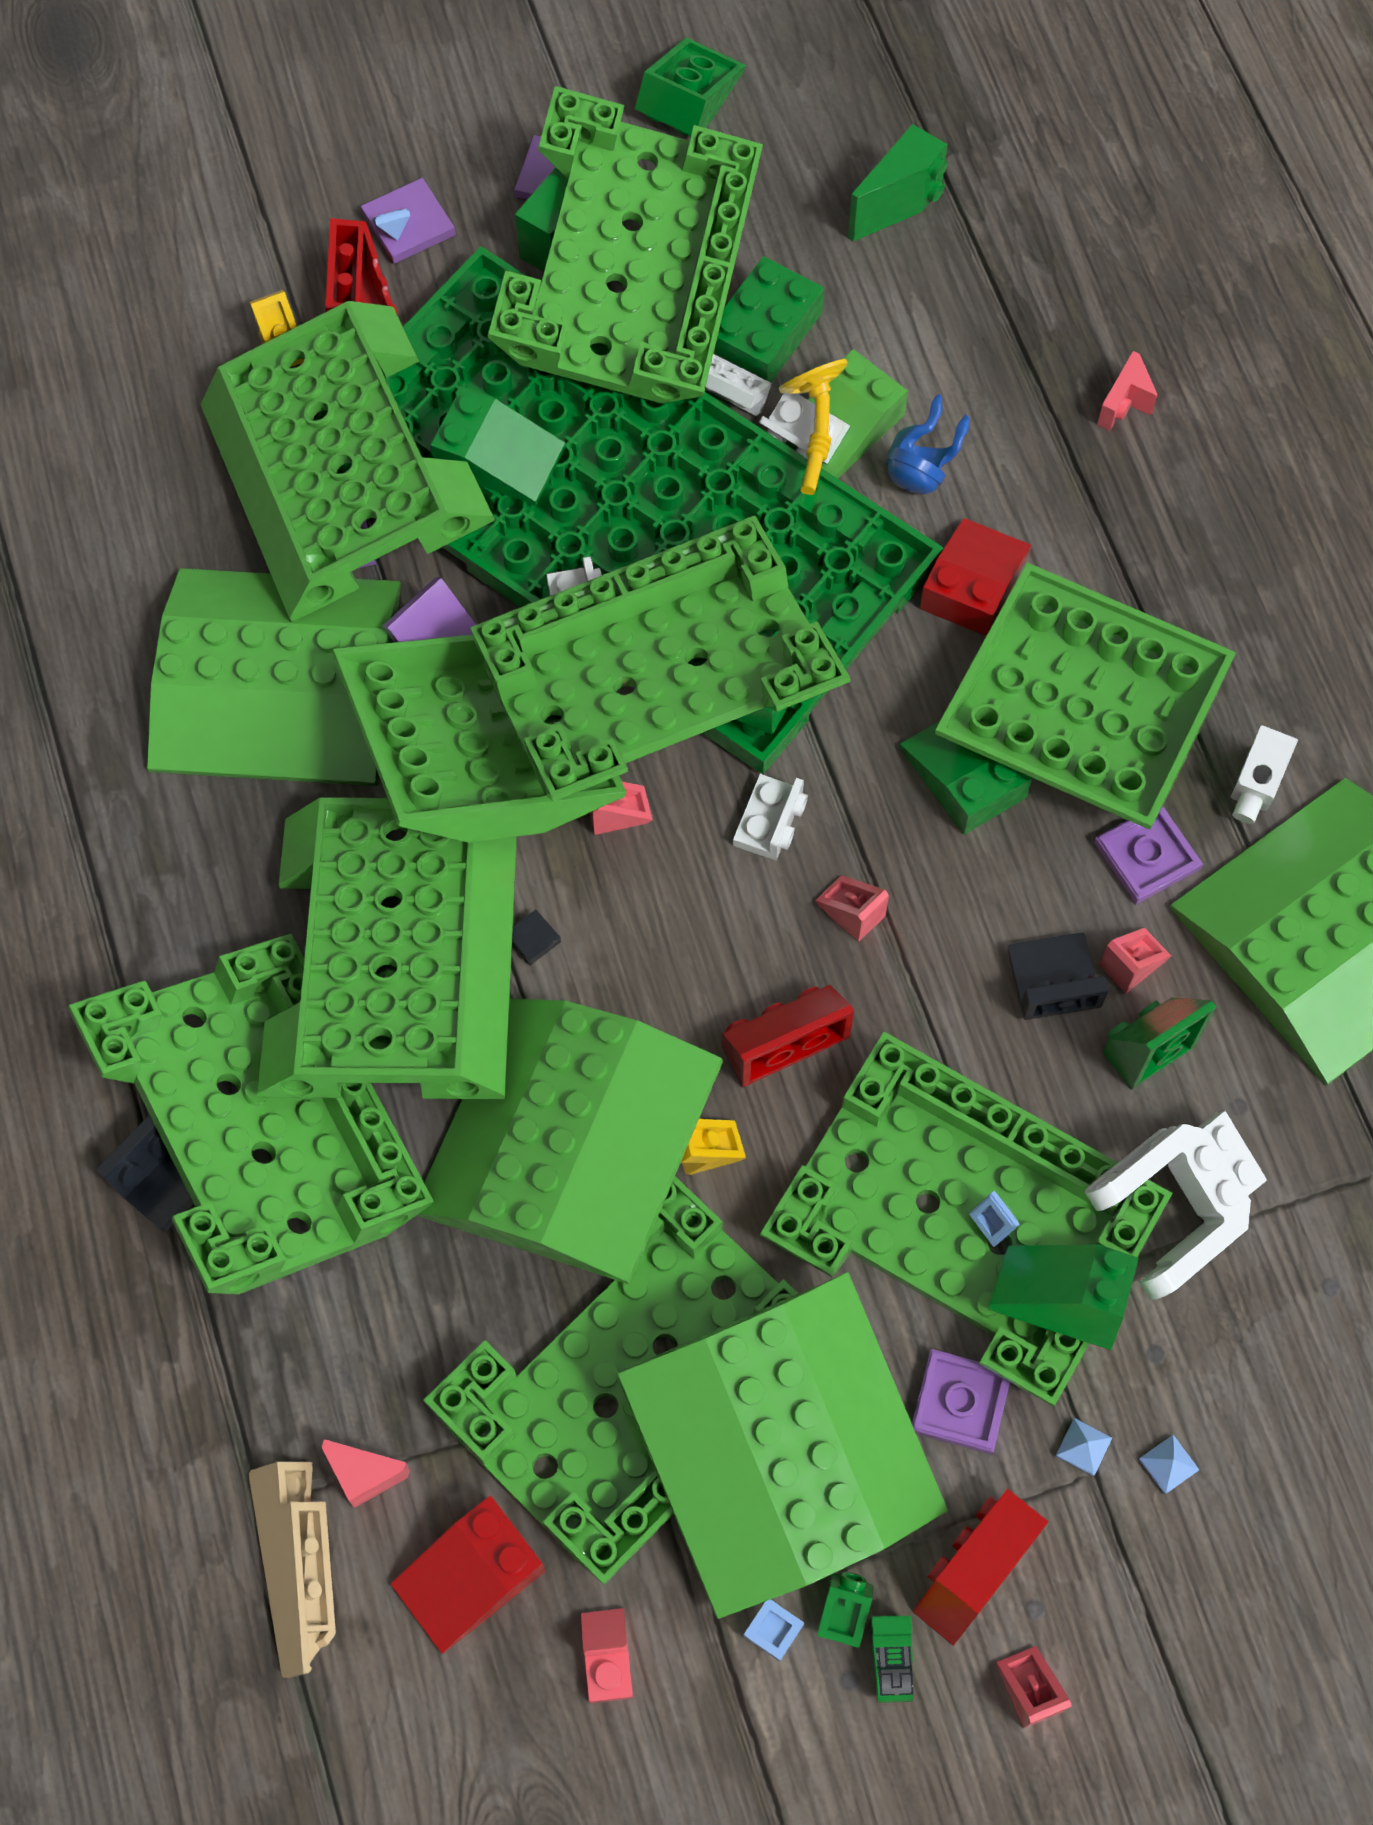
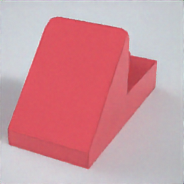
(1130, 389)
(606, 1655)

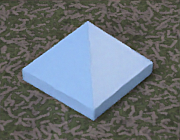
(392, 222)
(994, 1218)
(1083, 1447)
(1169, 1464)

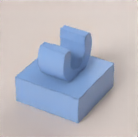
(773, 1629)

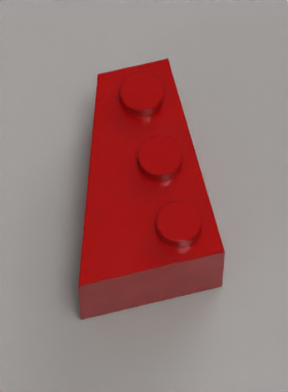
(353, 266)
(979, 1565)

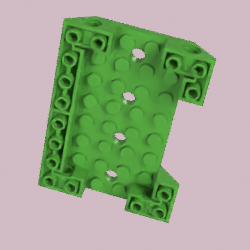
(671, 267)
(289, 462)
(641, 633)
(444, 939)
(958, 1142)
(332, 1157)
(605, 1485)

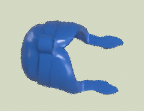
(917, 467)

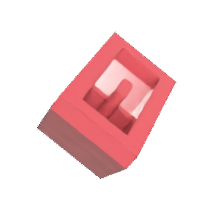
(623, 813)
(854, 905)
(1133, 958)
(363, 1472)
(1032, 1687)

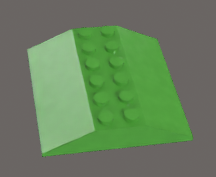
(252, 689)
(1087, 695)
(448, 744)
(1298, 927)
(579, 1142)
(782, 1446)

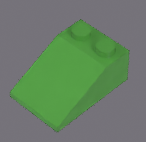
(866, 402)

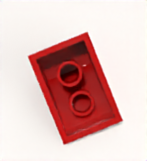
(974, 576)
(468, 1574)

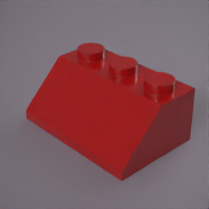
(787, 1033)

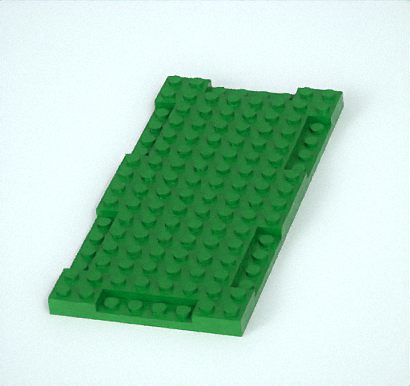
(648, 480)

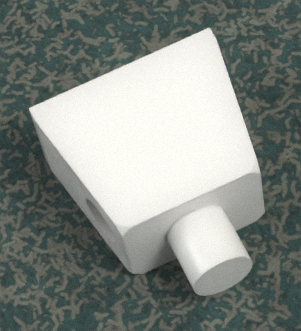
(1262, 773)

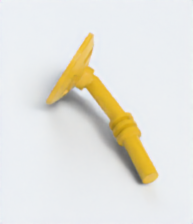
(817, 385)

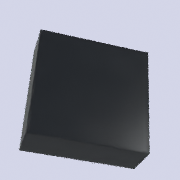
(534, 937)

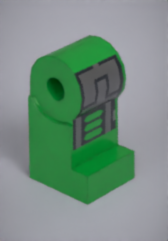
(892, 1658)

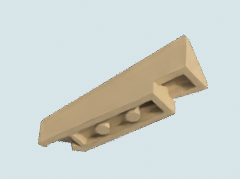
(294, 1562)

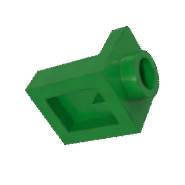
(846, 1609)

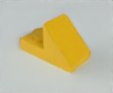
(273, 317)
(712, 1146)

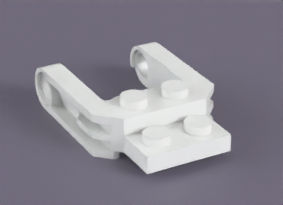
(1214, 1175)

